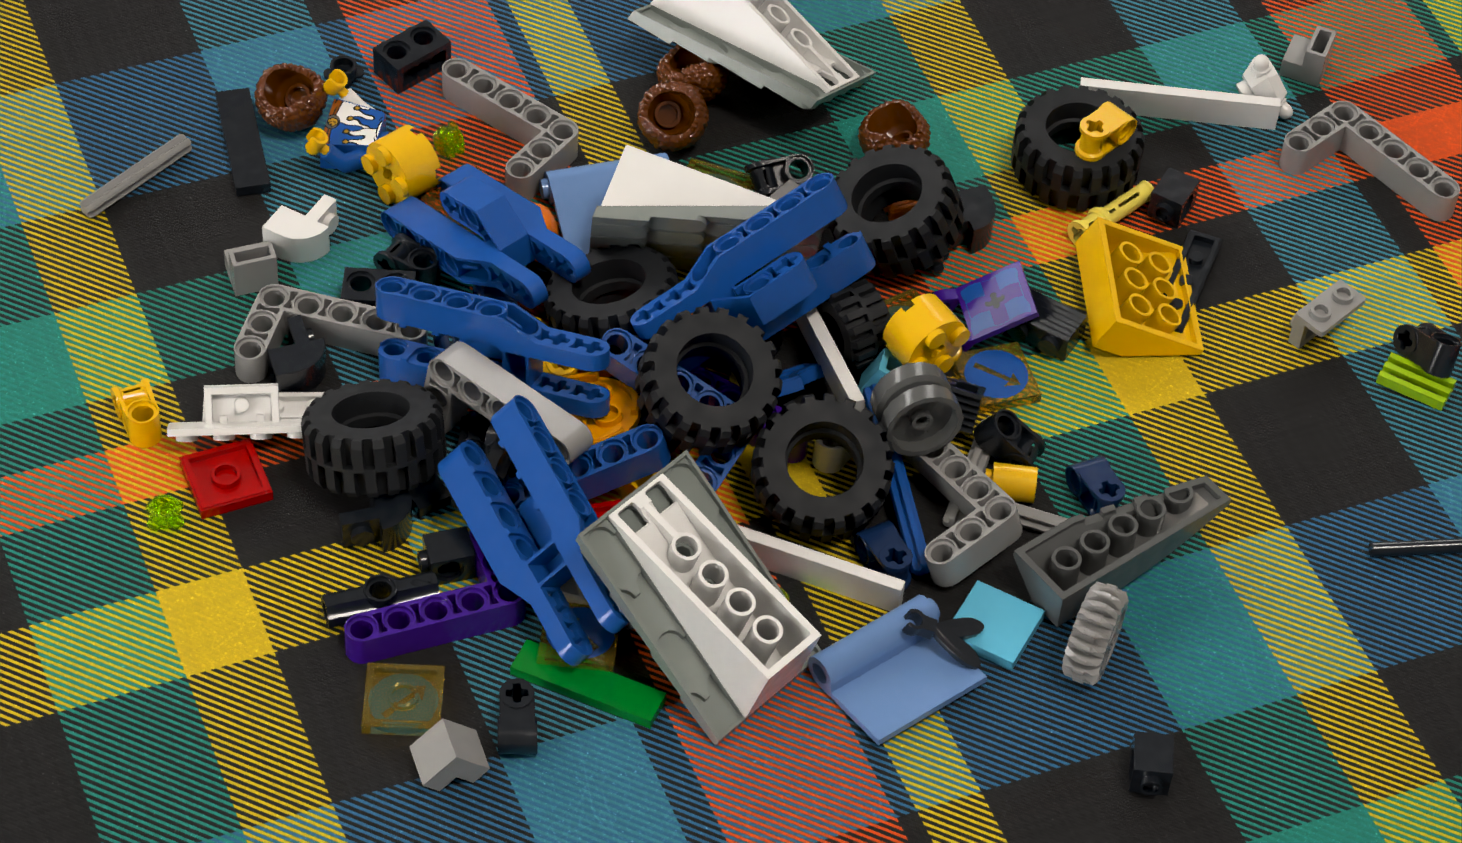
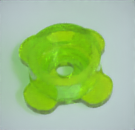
(449, 140)
(165, 505)

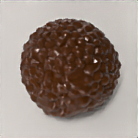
(689, 68)
(290, 97)
(673, 115)
(895, 124)

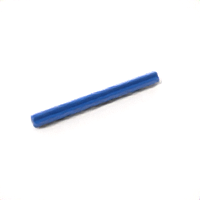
(904, 506)

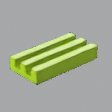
(1417, 380)

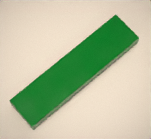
(593, 687)

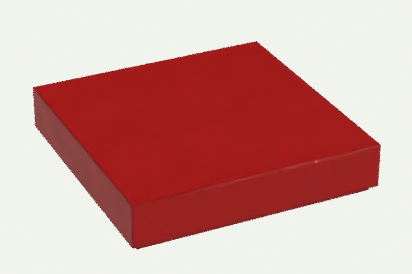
(226, 478)

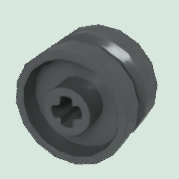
(917, 408)

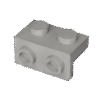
(1324, 313)

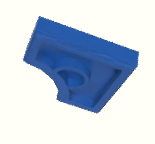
(797, 376)

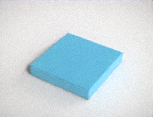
(1006, 621)

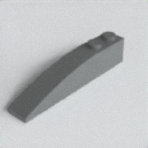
(1113, 545)

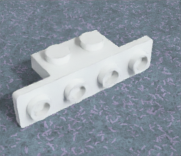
(238, 411)

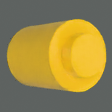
(1015, 480)

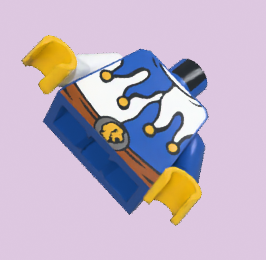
(348, 129)

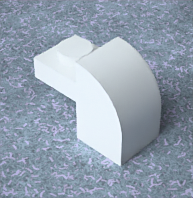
(300, 236)

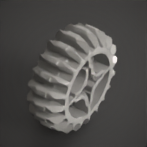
(1095, 633)

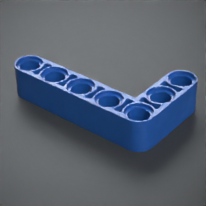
(625, 369)
(609, 464)

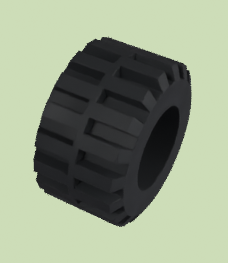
(856, 323)

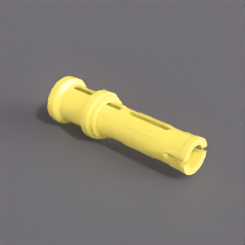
(1114, 211)

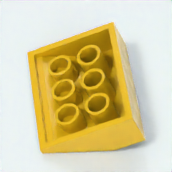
(1123, 291)

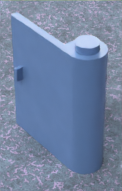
(576, 195)
(890, 677)

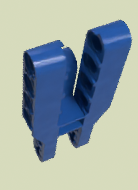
(510, 231)
(782, 288)
(496, 331)
(552, 512)

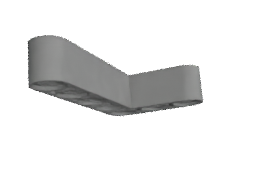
(547, 135)
(1375, 149)
(334, 319)
(467, 377)
(989, 521)

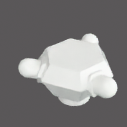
(1264, 81)

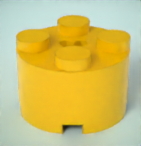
(401, 165)
(925, 333)

